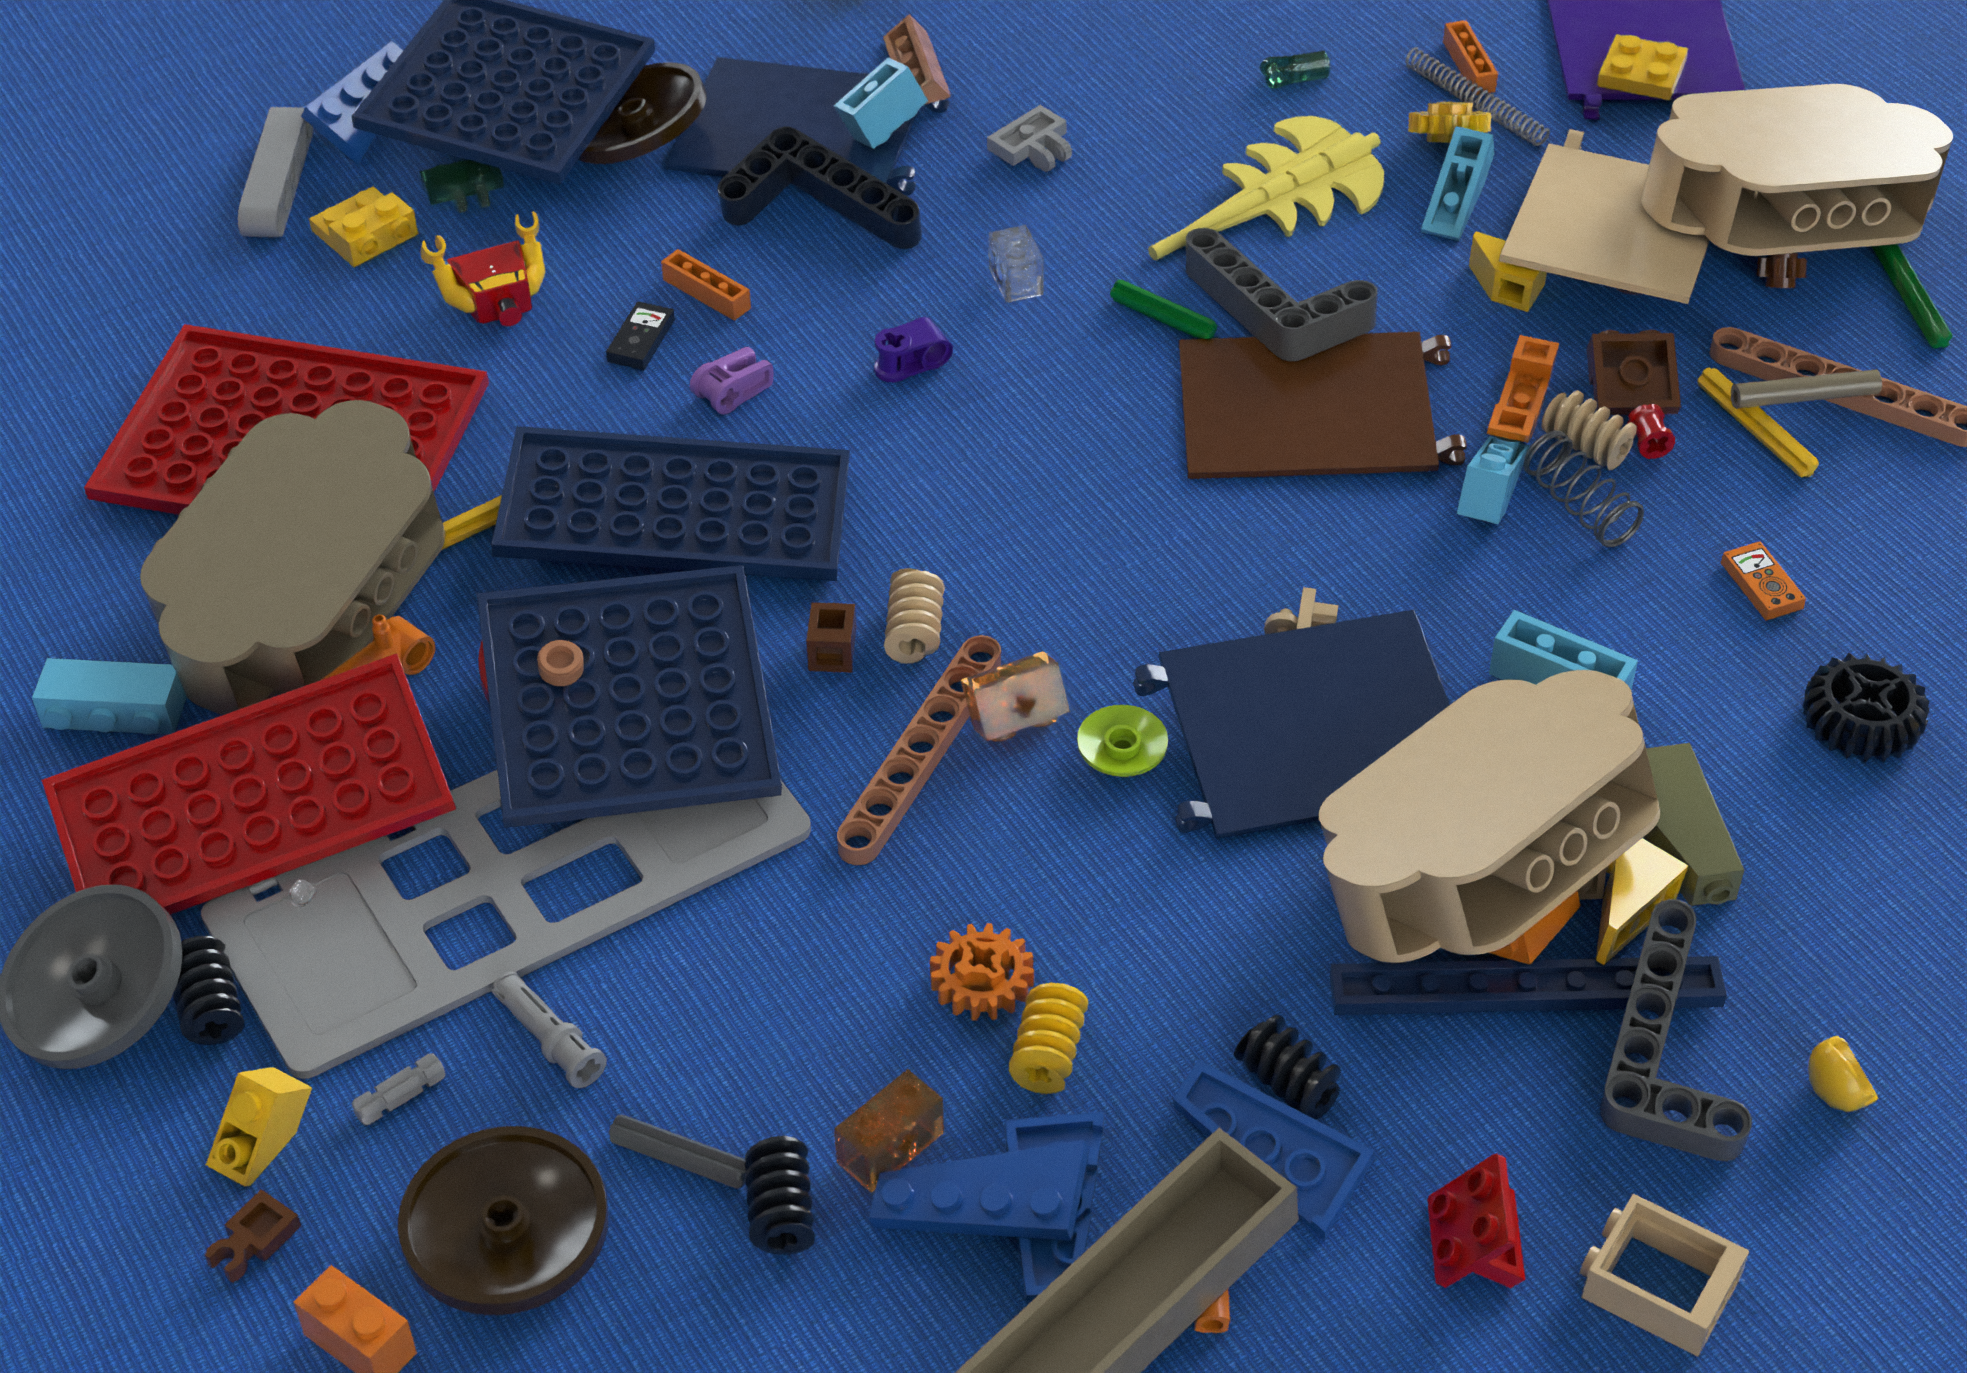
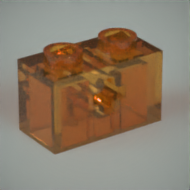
(996, 690)
(889, 1129)

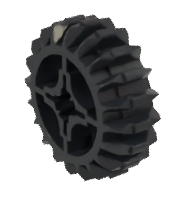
(1864, 718)

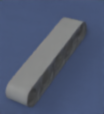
(274, 173)

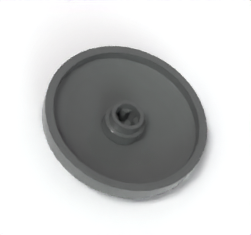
(89, 976)

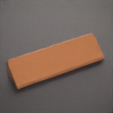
(911, 46)

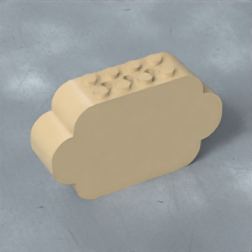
(1795, 169)
(1488, 816)

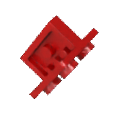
(1477, 1226)

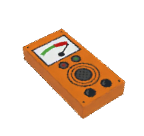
(1763, 580)

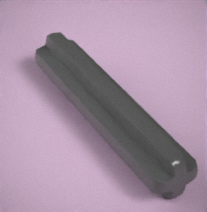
(678, 1150)

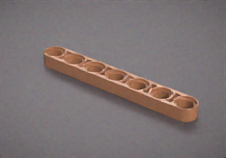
(1791, 360)
(918, 765)

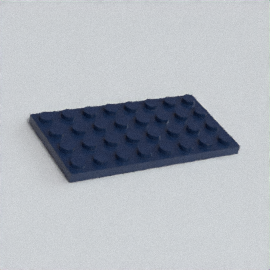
(672, 503)

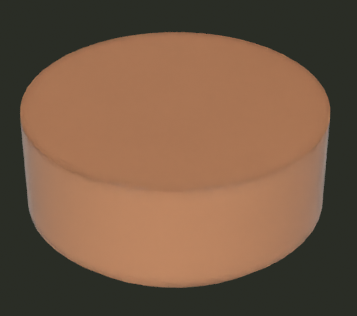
(560, 663)

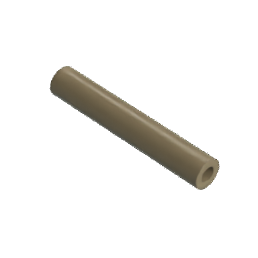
(1806, 388)

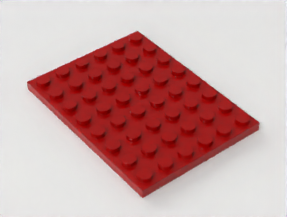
(227, 382)

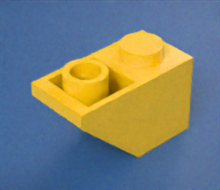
(1503, 281)
(257, 1123)

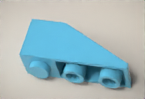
(1492, 479)

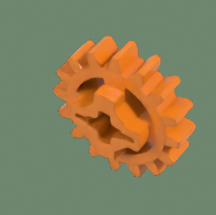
(981, 971)

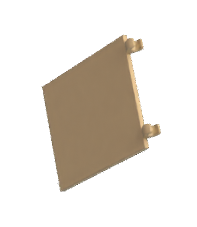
(1590, 226)

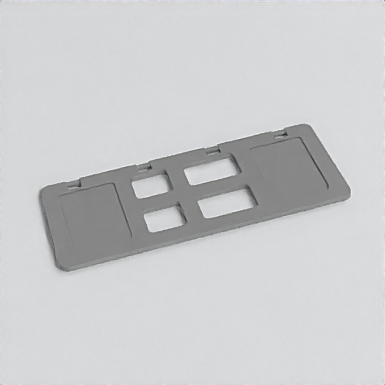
(358, 955)

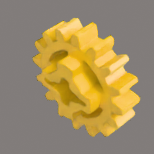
(1443, 117)

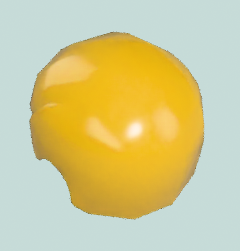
(1838, 1076)

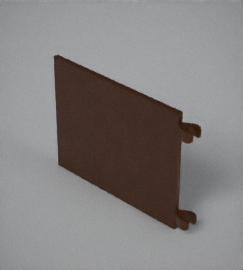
(1321, 415)

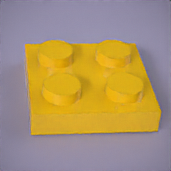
(1642, 67)

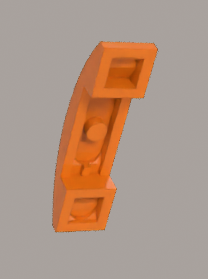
(1524, 389)

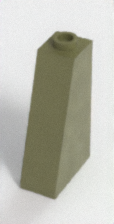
(1693, 827)

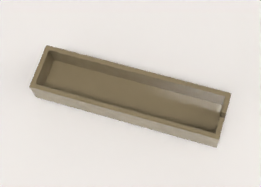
(1151, 1269)

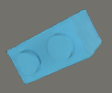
(881, 103)

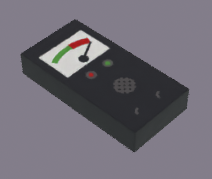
(640, 335)

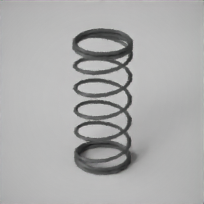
(1559, 461)

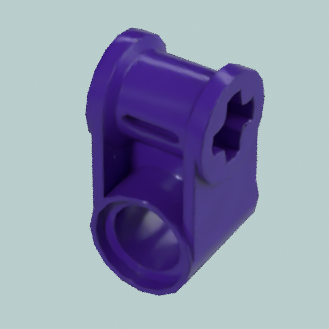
(913, 347)

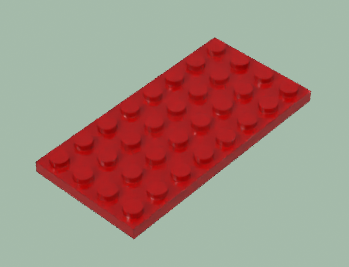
(253, 790)

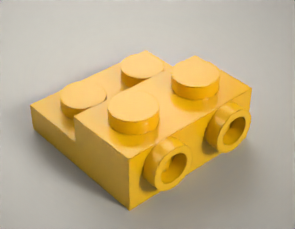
(365, 225)

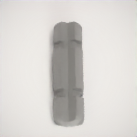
(398, 1089)

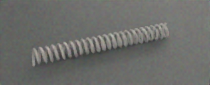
(1477, 100)

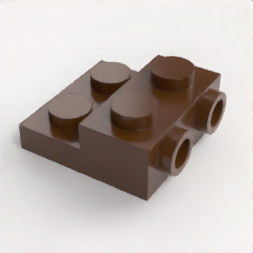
(1633, 371)

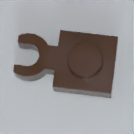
(254, 1230)

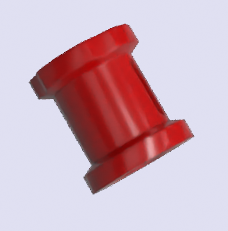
(1653, 436)

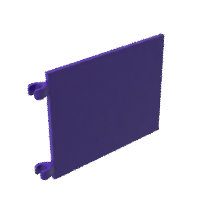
(1588, 27)

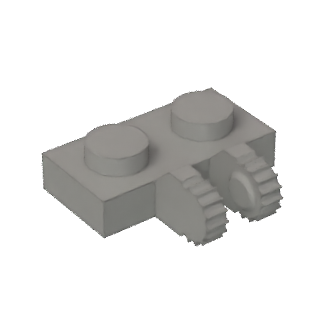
(1028, 138)

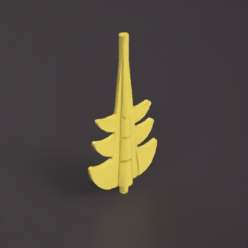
(1325, 160)

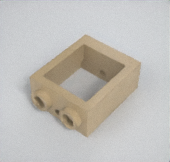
(1680, 1240)

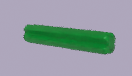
(1163, 310)

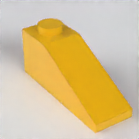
(1635, 886)

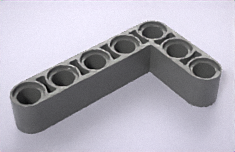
(1267, 311)
(1648, 1038)

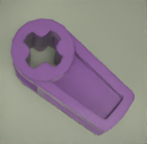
(733, 380)

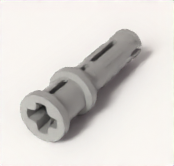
(559, 1040)

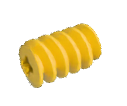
(1048, 1037)

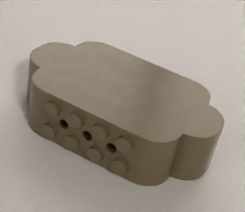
(292, 554)

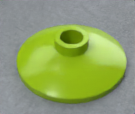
(1122, 740)

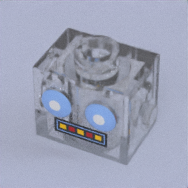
(1016, 263)

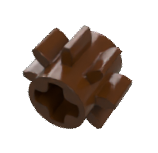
(1781, 269)

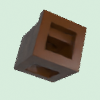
(831, 637)

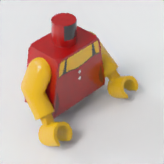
(494, 280)

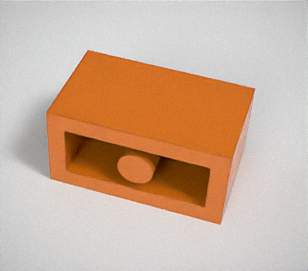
(354, 1325)

